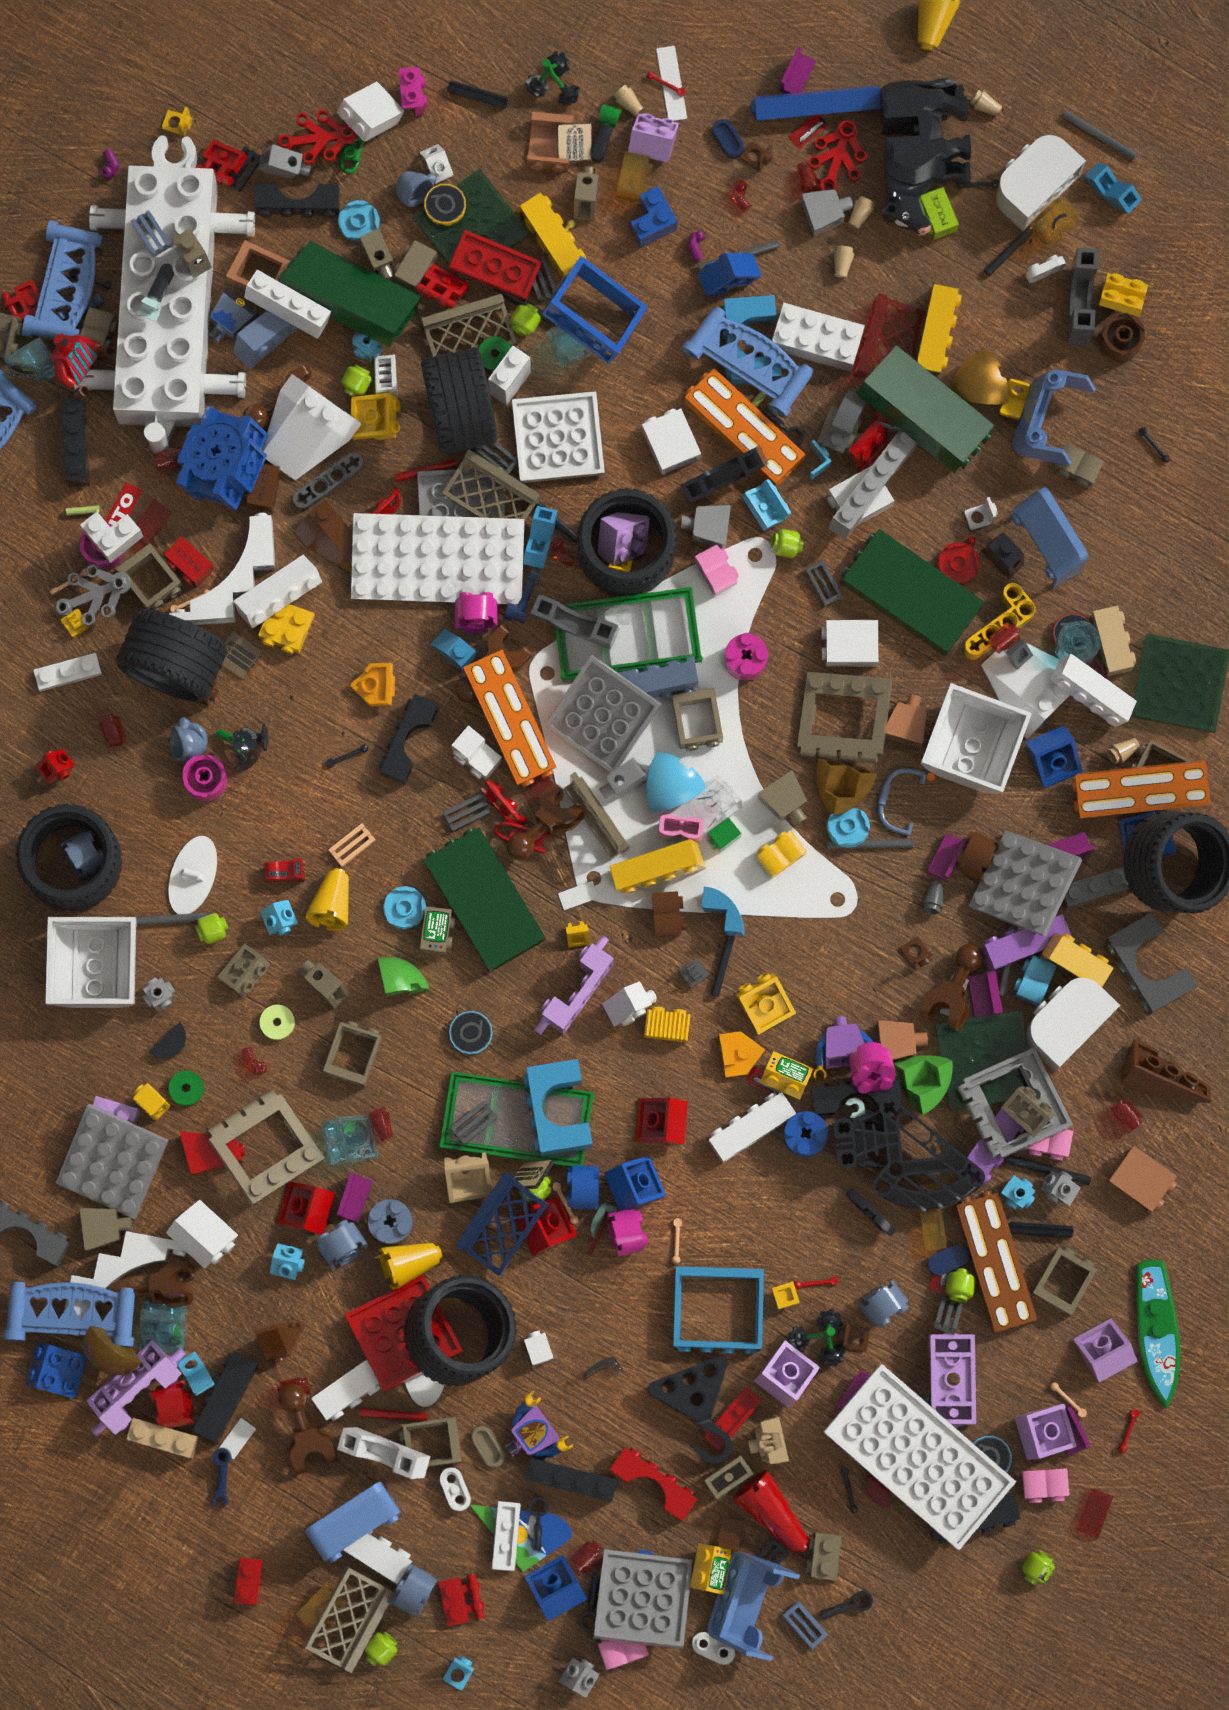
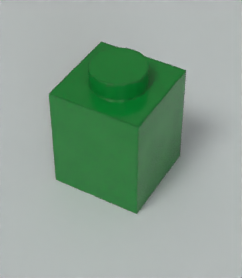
(723, 835)

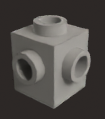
(162, 1001)
(1060, 1188)
(579, 1676)

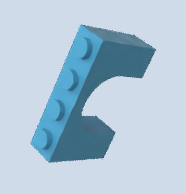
(750, 311)
(550, 1137)

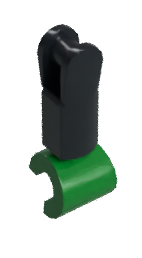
(608, 121)

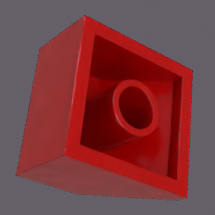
(661, 1121)
(306, 1208)
(550, 1229)

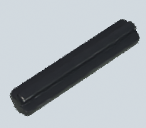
(477, 94)
(1041, 1229)

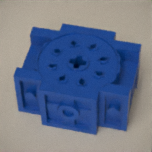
(221, 458)

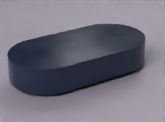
(728, 138)
(948, 1260)

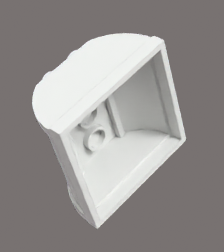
(975, 740)
(91, 962)

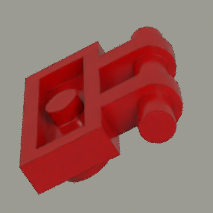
(225, 157)
(445, 282)
(26, 295)
(869, 446)
(454, 1600)

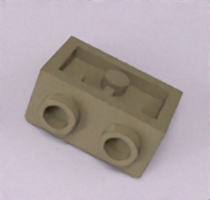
(9, 331)
(244, 970)
(1028, 1110)
(824, 1556)

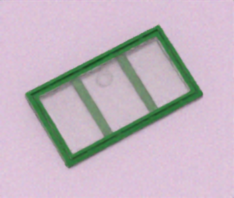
(651, 632)
(512, 1132)

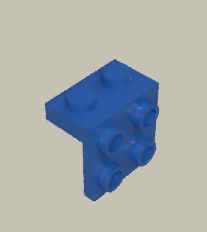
(56, 1370)

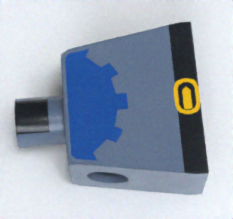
(231, 316)

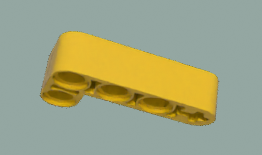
(1012, 614)

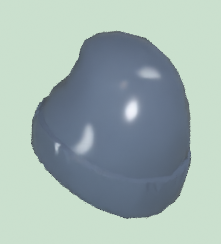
(413, 187)
(187, 740)

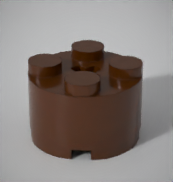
(1117, 327)
(977, 855)

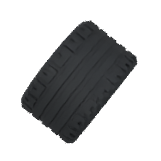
(459, 400)
(628, 502)
(171, 655)
(43, 825)
(1144, 860)
(497, 1316)

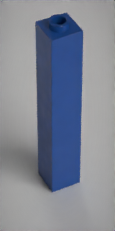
(816, 102)

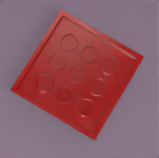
(380, 1333)

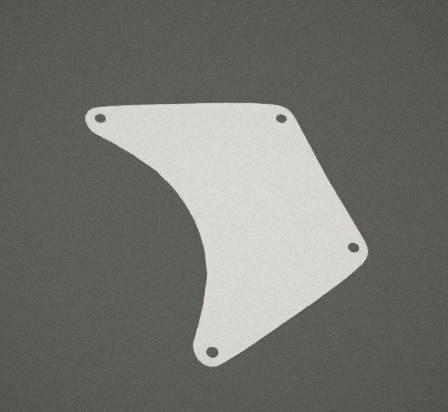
(796, 892)

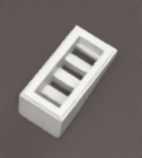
(391, 387)

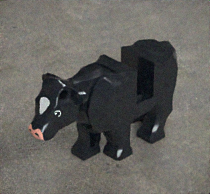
(925, 157)

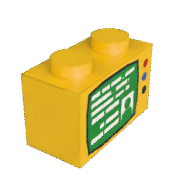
(786, 1075)
(710, 1568)

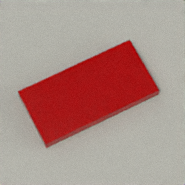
(495, 265)

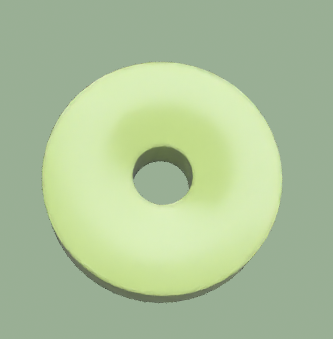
(277, 1012)

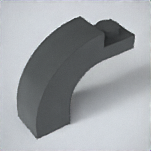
(845, 421)

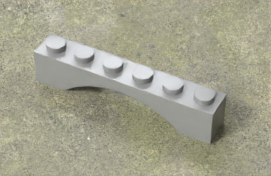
(871, 484)

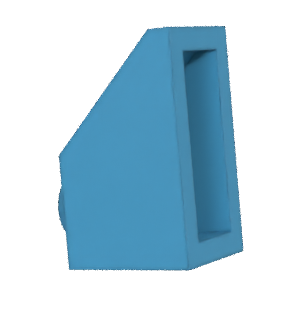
(454, 649)

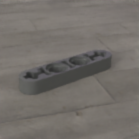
(331, 484)

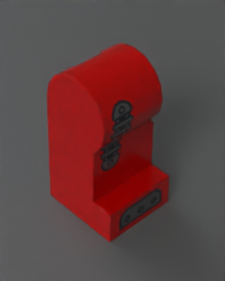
(284, 871)

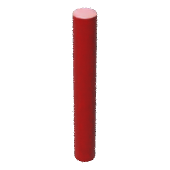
(435, 467)
(392, 1414)

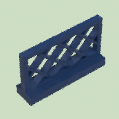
(488, 1211)

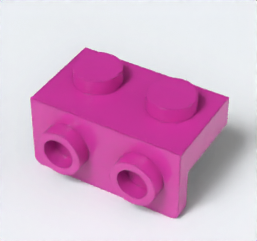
(411, 90)

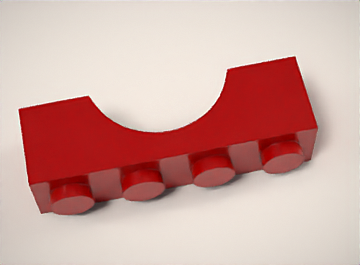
(677, 1499)

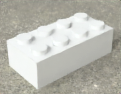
(818, 337)

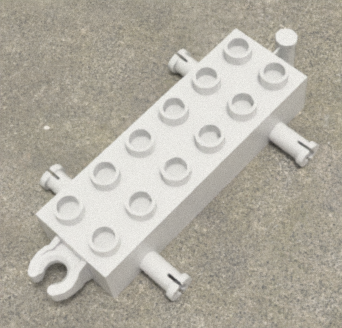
(164, 362)

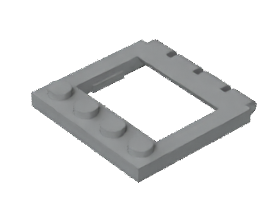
(1037, 1080)

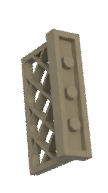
(463, 313)
(498, 476)
(596, 817)
(366, 1624)

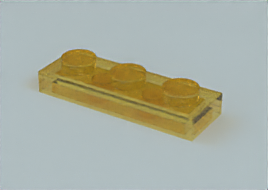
(932, 1225)

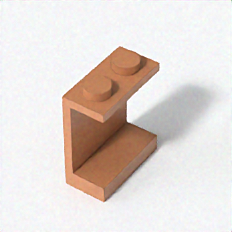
(544, 142)
(1143, 1179)

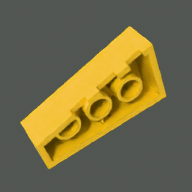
(550, 233)
(937, 328)
(657, 866)

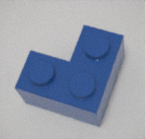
(657, 219)
(728, 272)

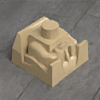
(467, 1178)
(770, 1442)

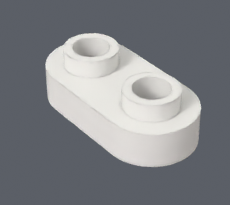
(1041, 271)
(455, 1489)
(713, 1649)

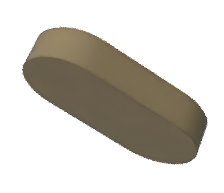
(488, 1446)

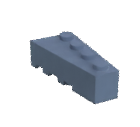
(261, 338)
(665, 681)

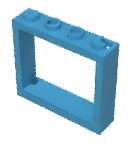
(727, 1273)

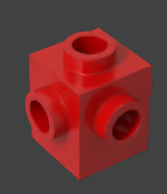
(55, 766)

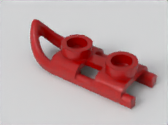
(383, 505)
(508, 805)
(517, 828)

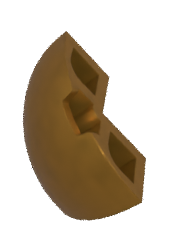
(981, 380)
(842, 785)
(106, 1356)

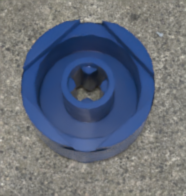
(802, 1146)
(584, 1187)

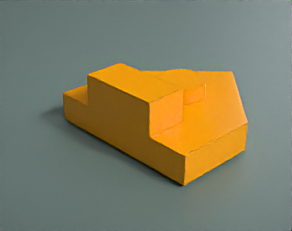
(376, 684)
(738, 1053)

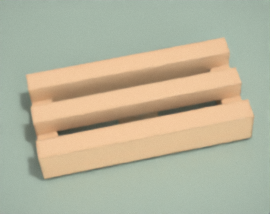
(361, 827)

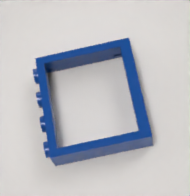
(582, 330)

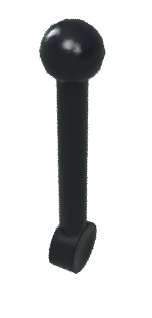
(995, 184)
(107, 285)
(1143, 432)
(331, 762)
(845, 1472)

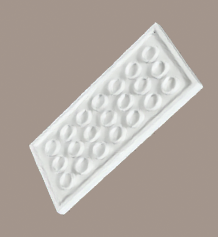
(436, 557)
(919, 1456)

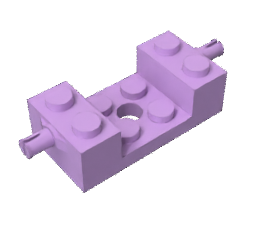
(594, 962)
(953, 1355)
(120, 1389)

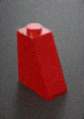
(202, 1157)

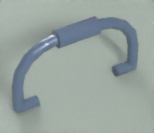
(884, 795)

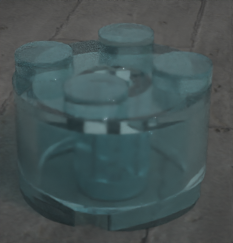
(569, 349)
(1074, 632)

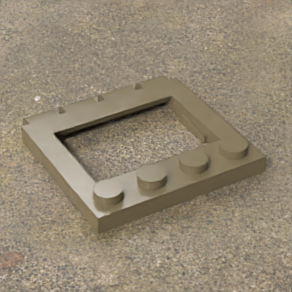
(846, 686)
(281, 1172)

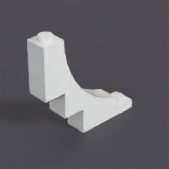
(258, 555)
(137, 1252)

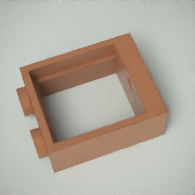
(242, 258)

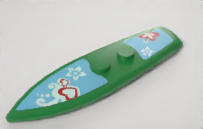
(1157, 1329)

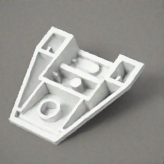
(305, 429)
(1028, 686)

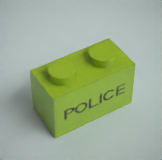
(940, 212)

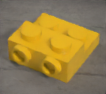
(1123, 294)
(377, 416)
(287, 629)
(765, 1002)

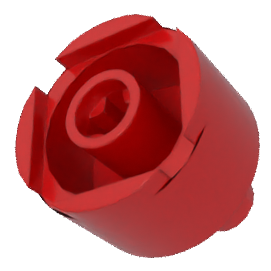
(173, 1405)

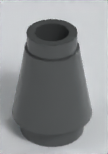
(934, 898)

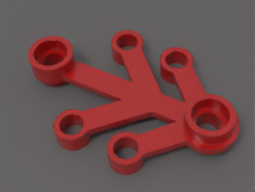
(319, 137)
(839, 154)

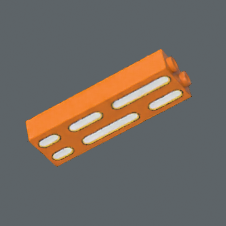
(743, 425)
(510, 718)
(1141, 789)

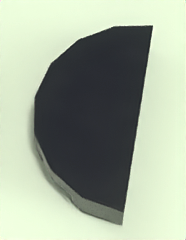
(171, 1044)

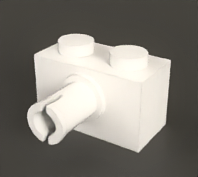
(628, 1004)

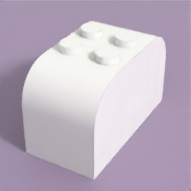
(1037, 178)
(1068, 1020)

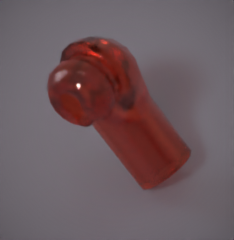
(738, 195)
(558, 552)
(252, 1064)

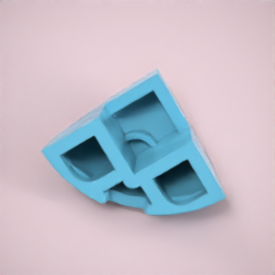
(671, 783)

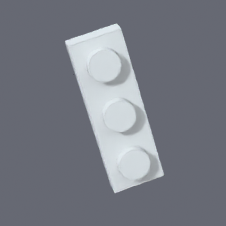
(67, 672)
(506, 1536)

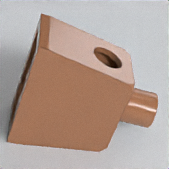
(907, 722)
(900, 1038)

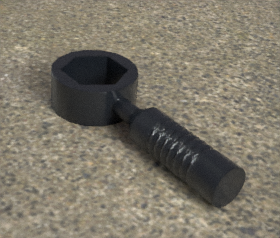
(780, 425)
(537, 1528)
(593, 1596)
(843, 1607)

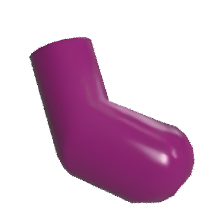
(112, 164)
(693, 245)

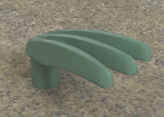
(600, 1216)

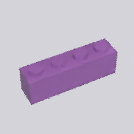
(1019, 944)
(980, 1153)

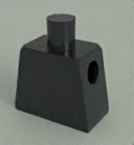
(1004, 555)

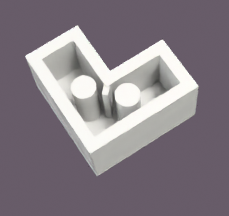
(111, 540)
(476, 754)

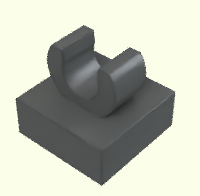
(1019, 653)
(693, 973)

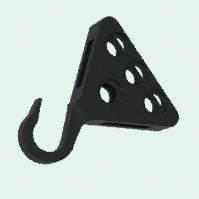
(708, 1389)

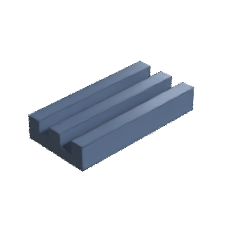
(142, 218)
(817, 1639)

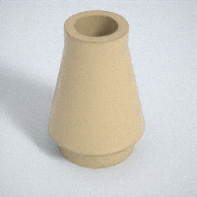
(628, 100)
(985, 103)
(862, 209)
(842, 258)
(1122, 751)

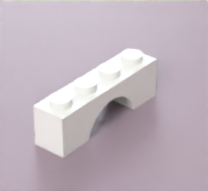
(371, 1446)

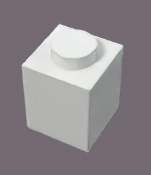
(538, 1348)

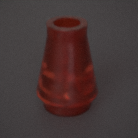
(808, 180)
(381, 1122)

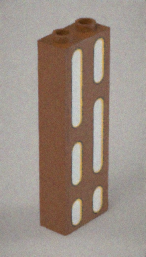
(995, 1262)

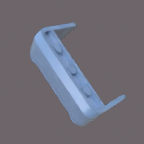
(1029, 437)
(1052, 535)
(353, 1521)
(738, 1609)

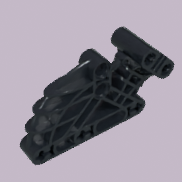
(862, 1141)

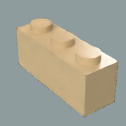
(1113, 640)
(162, 1438)

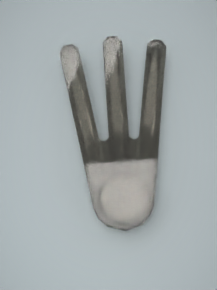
(601, 1365)

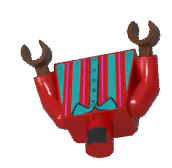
(74, 358)

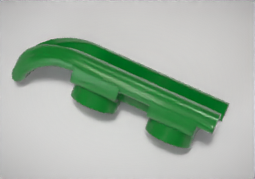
(351, 153)

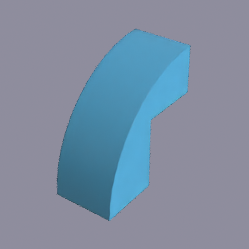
(1116, 193)
(540, 537)
(717, 902)

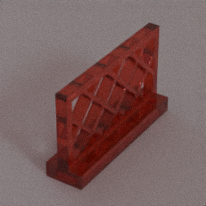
(873, 331)

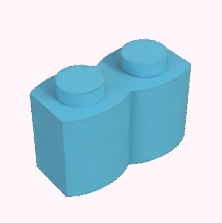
(1035, 980)

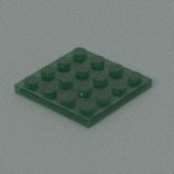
(485, 215)
(1180, 683)
(980, 1046)

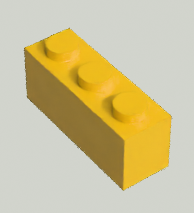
(1077, 958)

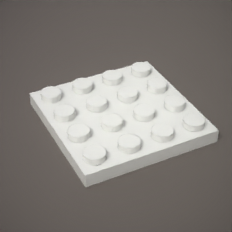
(558, 437)

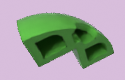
(401, 977)
(924, 1080)

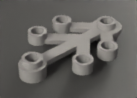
(96, 593)

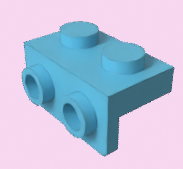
(766, 505)

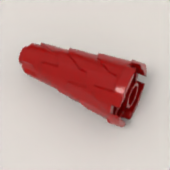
(771, 1509)

